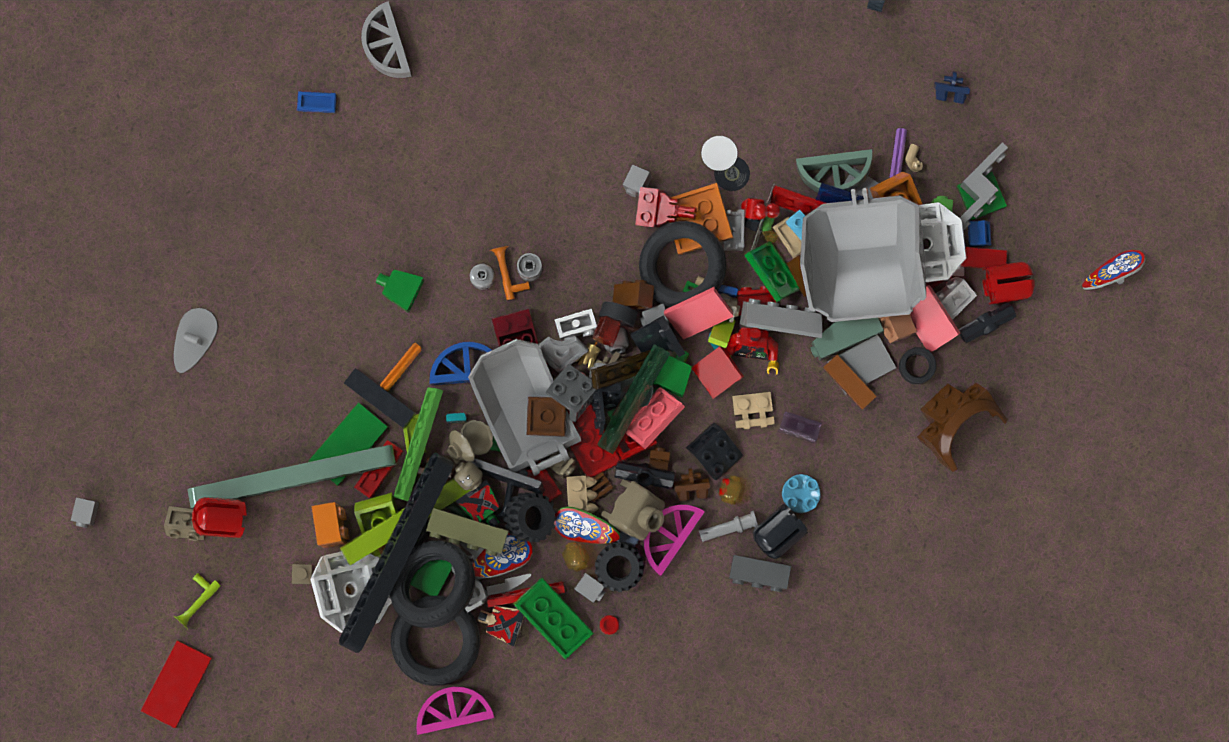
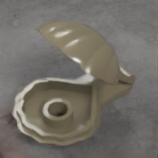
(473, 439)

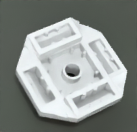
(947, 241)
(330, 584)

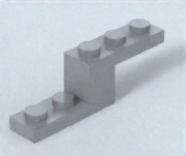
(980, 187)

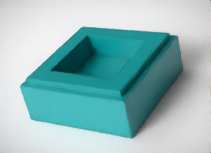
(456, 418)

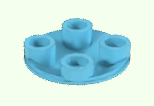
(801, 493)

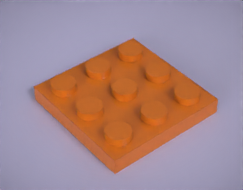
(709, 214)

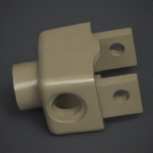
(636, 511)

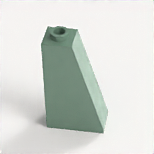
(844, 335)

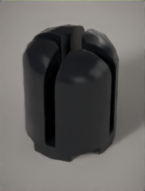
(779, 532)

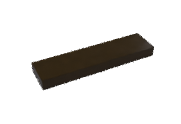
(617, 370)

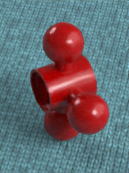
(757, 210)

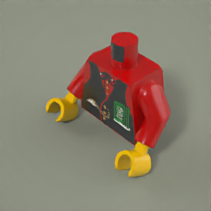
(754, 344)

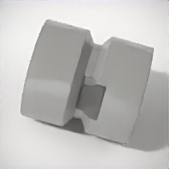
(529, 267)

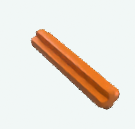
(400, 367)

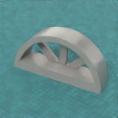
(395, 39)

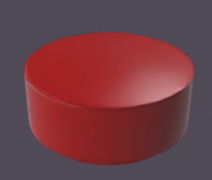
(609, 624)

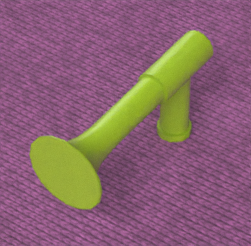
(209, 591)

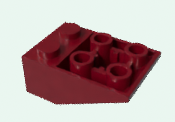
(514, 326)

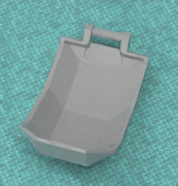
(502, 387)

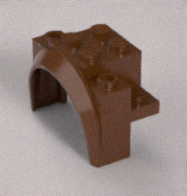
(948, 412)

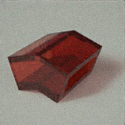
(607, 331)

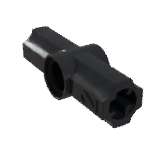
(987, 323)
(655, 477)

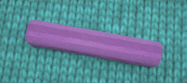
(898, 152)

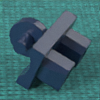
(943, 88)

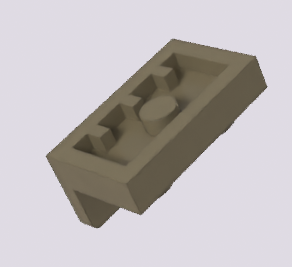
(180, 524)

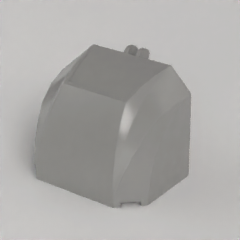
(863, 258)

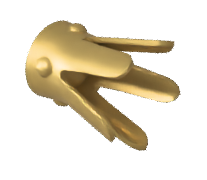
(591, 355)

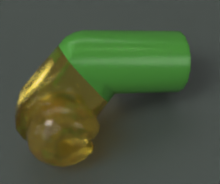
(767, 231)

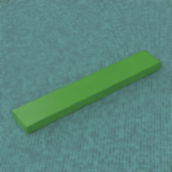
(418, 444)

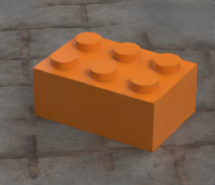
(330, 525)

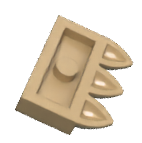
(579, 494)

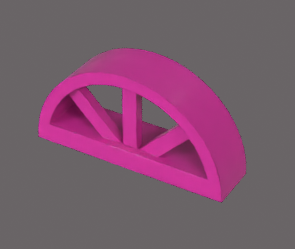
(678, 541)
(454, 721)

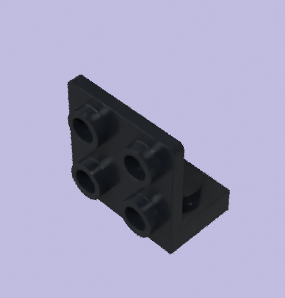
(657, 333)
(605, 397)
(715, 451)

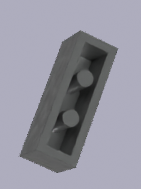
(759, 573)

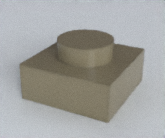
(301, 574)

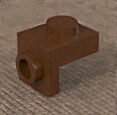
(659, 458)

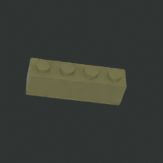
(467, 531)

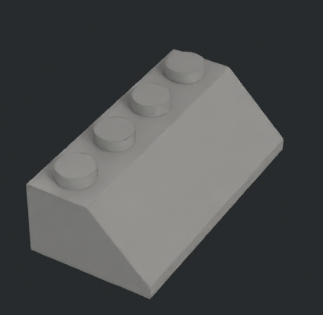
(781, 319)

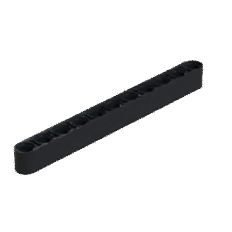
(396, 553)

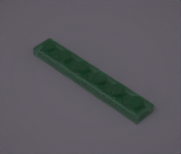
(633, 399)

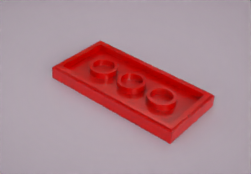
(588, 454)
(176, 684)

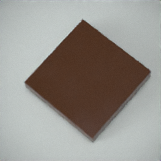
(545, 417)

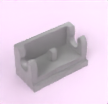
(736, 222)

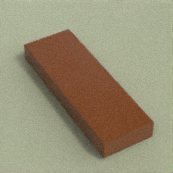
(849, 382)

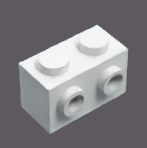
(576, 324)

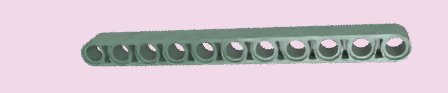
(296, 475)

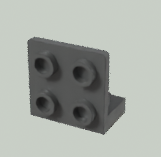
(572, 391)

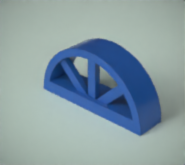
(459, 376)

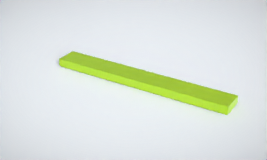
(380, 534)

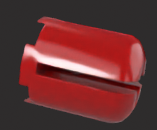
(1008, 291)
(219, 517)

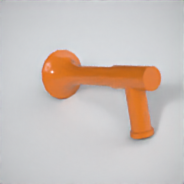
(508, 288)

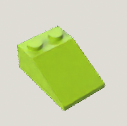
(373, 512)

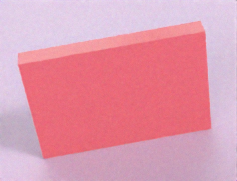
(698, 313)
(933, 322)
(654, 417)

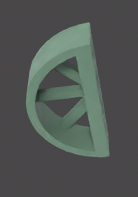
(834, 161)

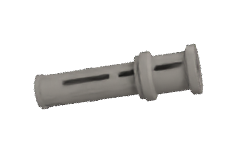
(738, 524)

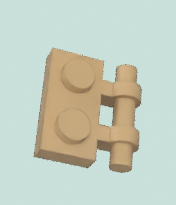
(753, 404)

